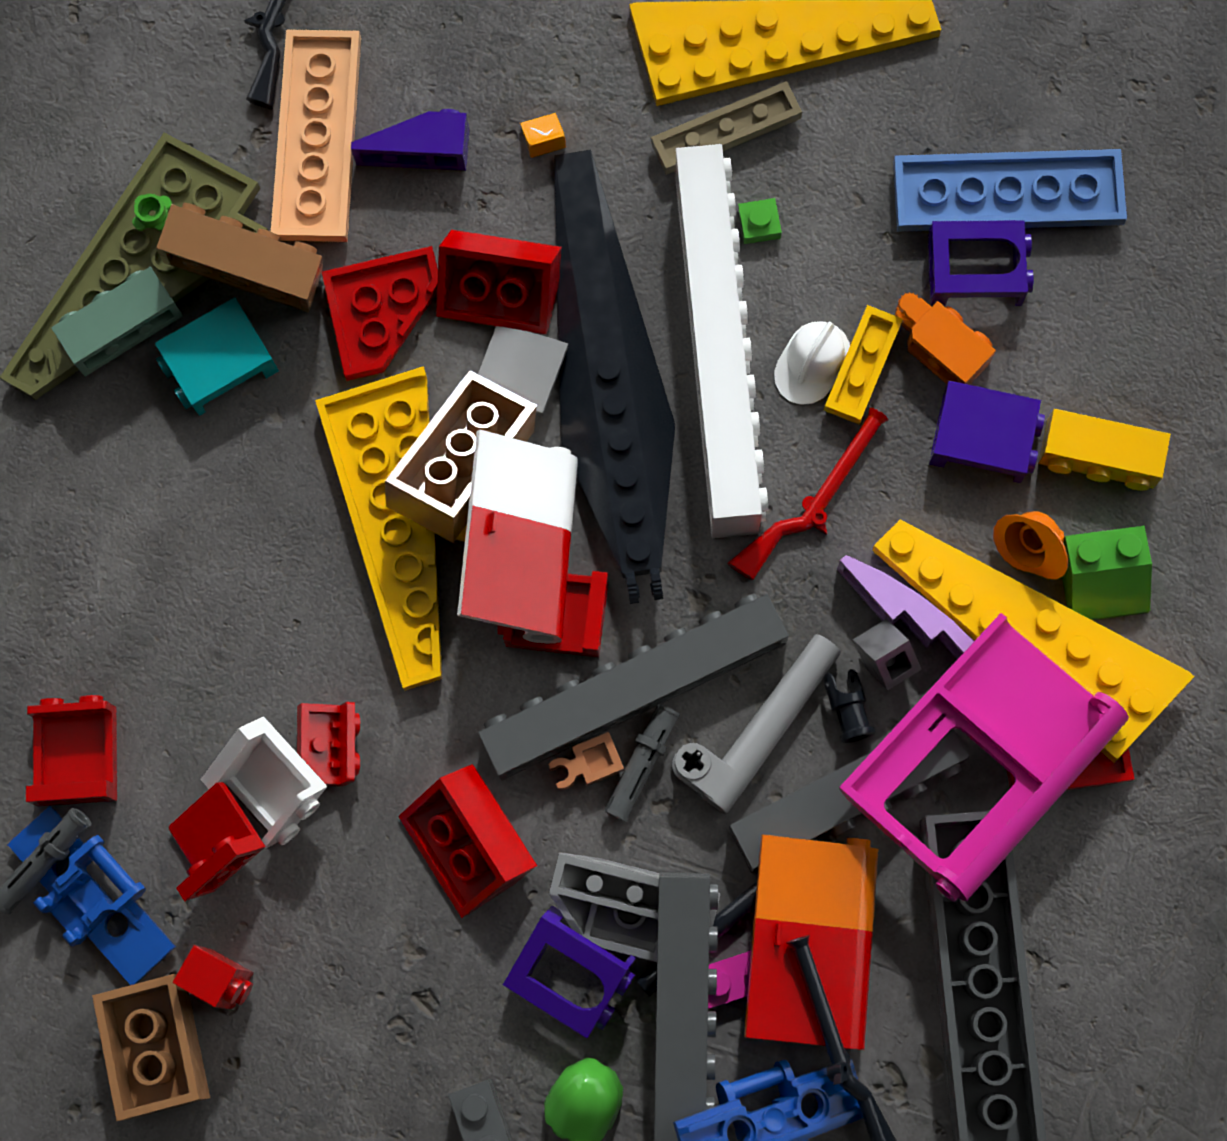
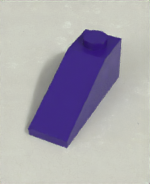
(423, 142)

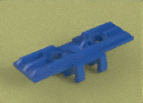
(86, 908)
(777, 1121)

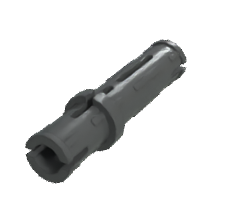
(645, 755)
(51, 848)

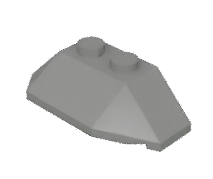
(610, 903)

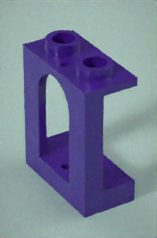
(1011, 284)
(611, 971)

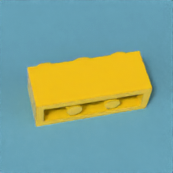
(1104, 449)

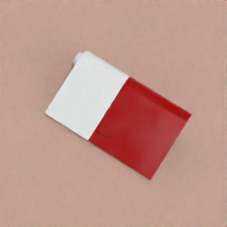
(518, 536)

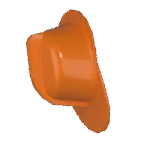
(1032, 544)

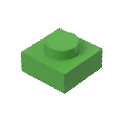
(759, 221)

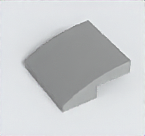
(524, 364)

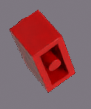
(214, 978)

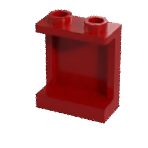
(582, 619)
(73, 752)

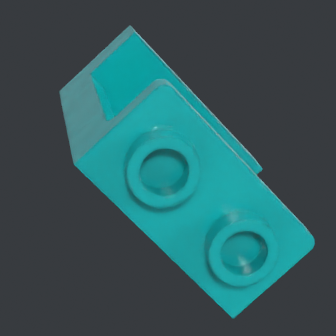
(213, 355)

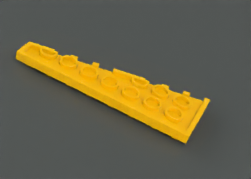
(728, 44)

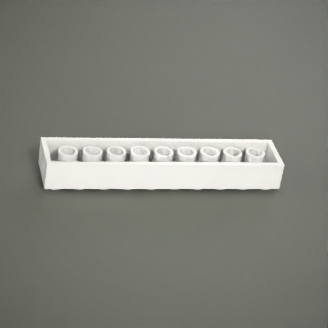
(720, 342)

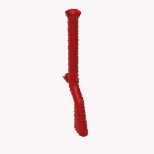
(754, 556)

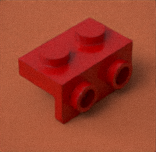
(328, 741)

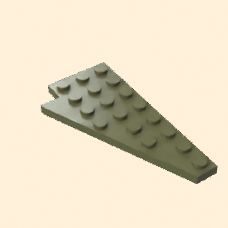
(121, 249)

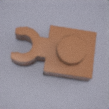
(594, 761)

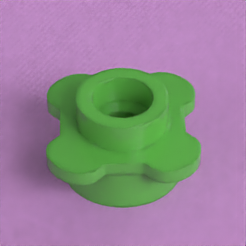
(147, 203)

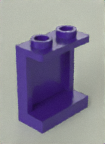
(987, 430)

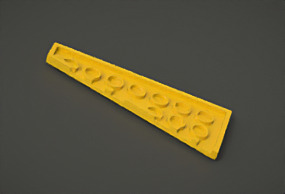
(368, 437)
(1085, 650)

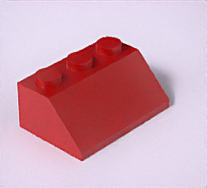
(497, 281)
(467, 840)

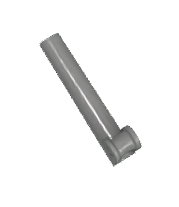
(725, 780)

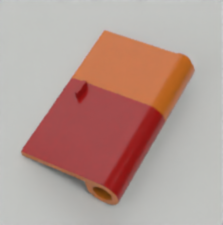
(818, 893)

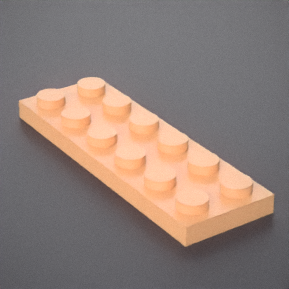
(316, 135)

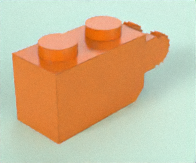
(943, 340)

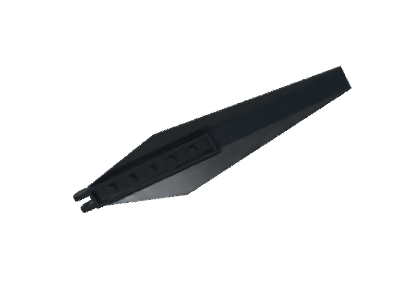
(609, 380)

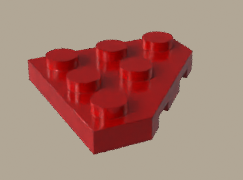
(378, 307)

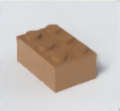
(150, 1048)

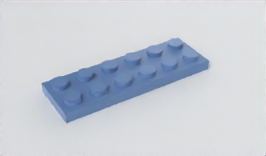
(1028, 186)

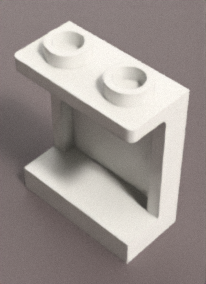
(267, 779)

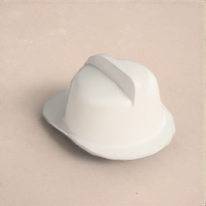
(811, 362)

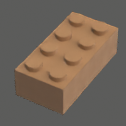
(240, 257)
(436, 472)

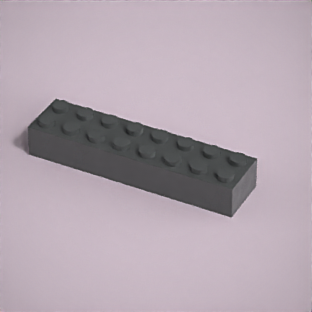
(983, 998)

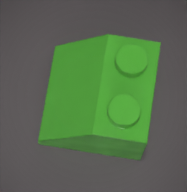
(1108, 573)

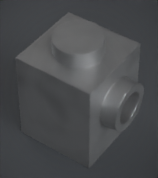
(887, 654)

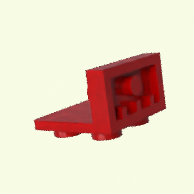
(214, 840)

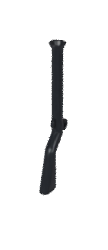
(264, 85)
(840, 1070)

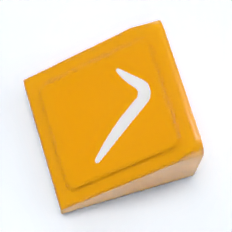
(543, 135)

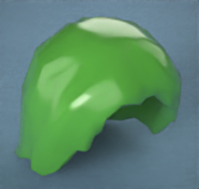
(584, 1101)

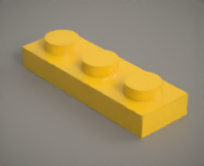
(863, 364)

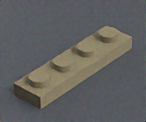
(730, 124)

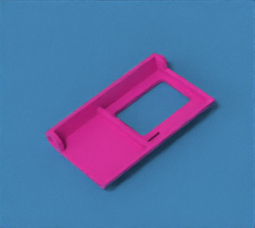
(1019, 713)

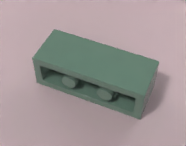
(116, 321)

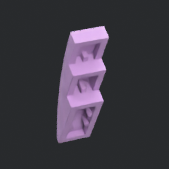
(896, 601)

